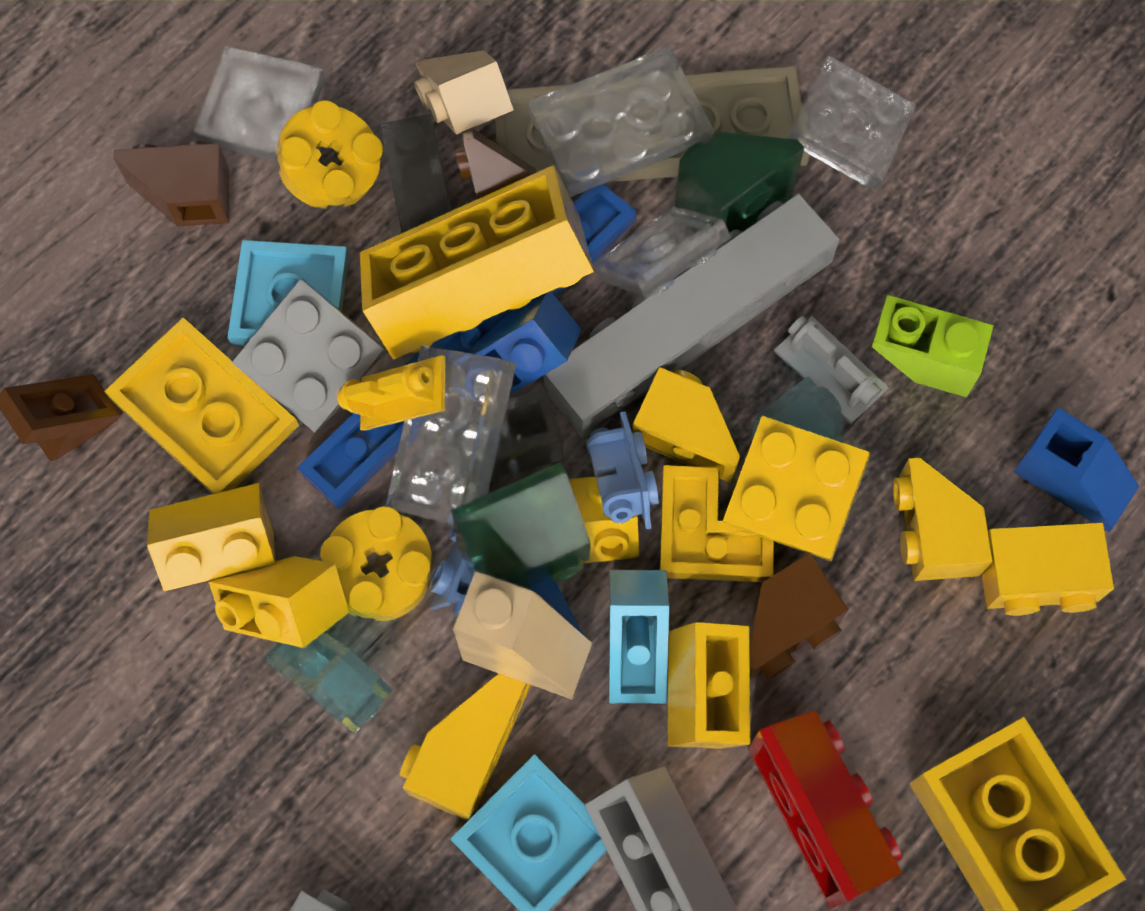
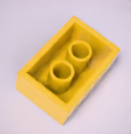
(1016, 826)

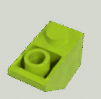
(932, 345)

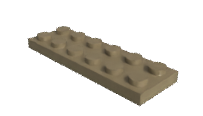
(734, 101)

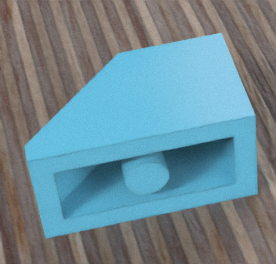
(638, 636)

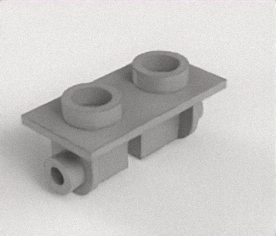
(828, 363)

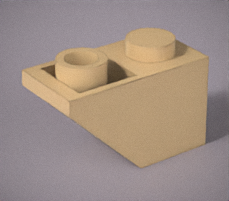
(462, 89)

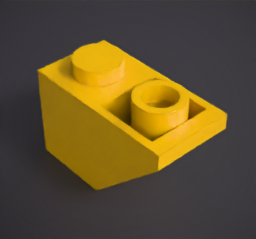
(943, 525)
(281, 601)

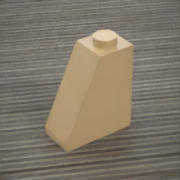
(519, 636)

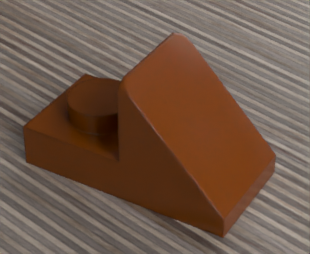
(58, 412)

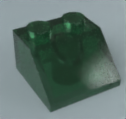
(737, 176)
(524, 531)

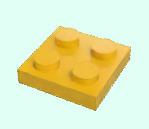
(796, 488)

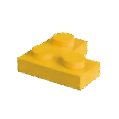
(696, 542)

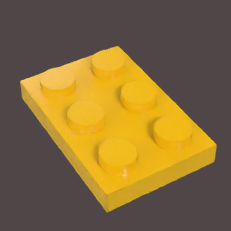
(202, 408)

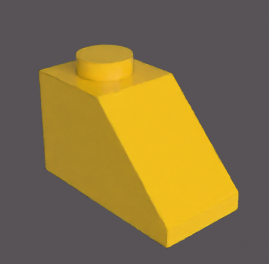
(686, 423)

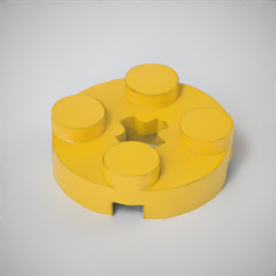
(335, 128)
(382, 533)

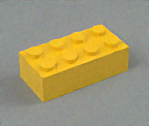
(473, 263)

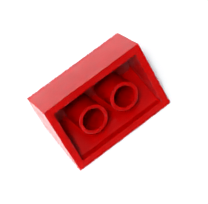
(825, 807)

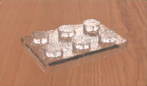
(619, 121)
(452, 453)

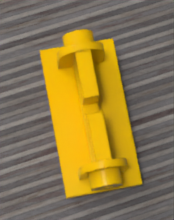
(396, 393)

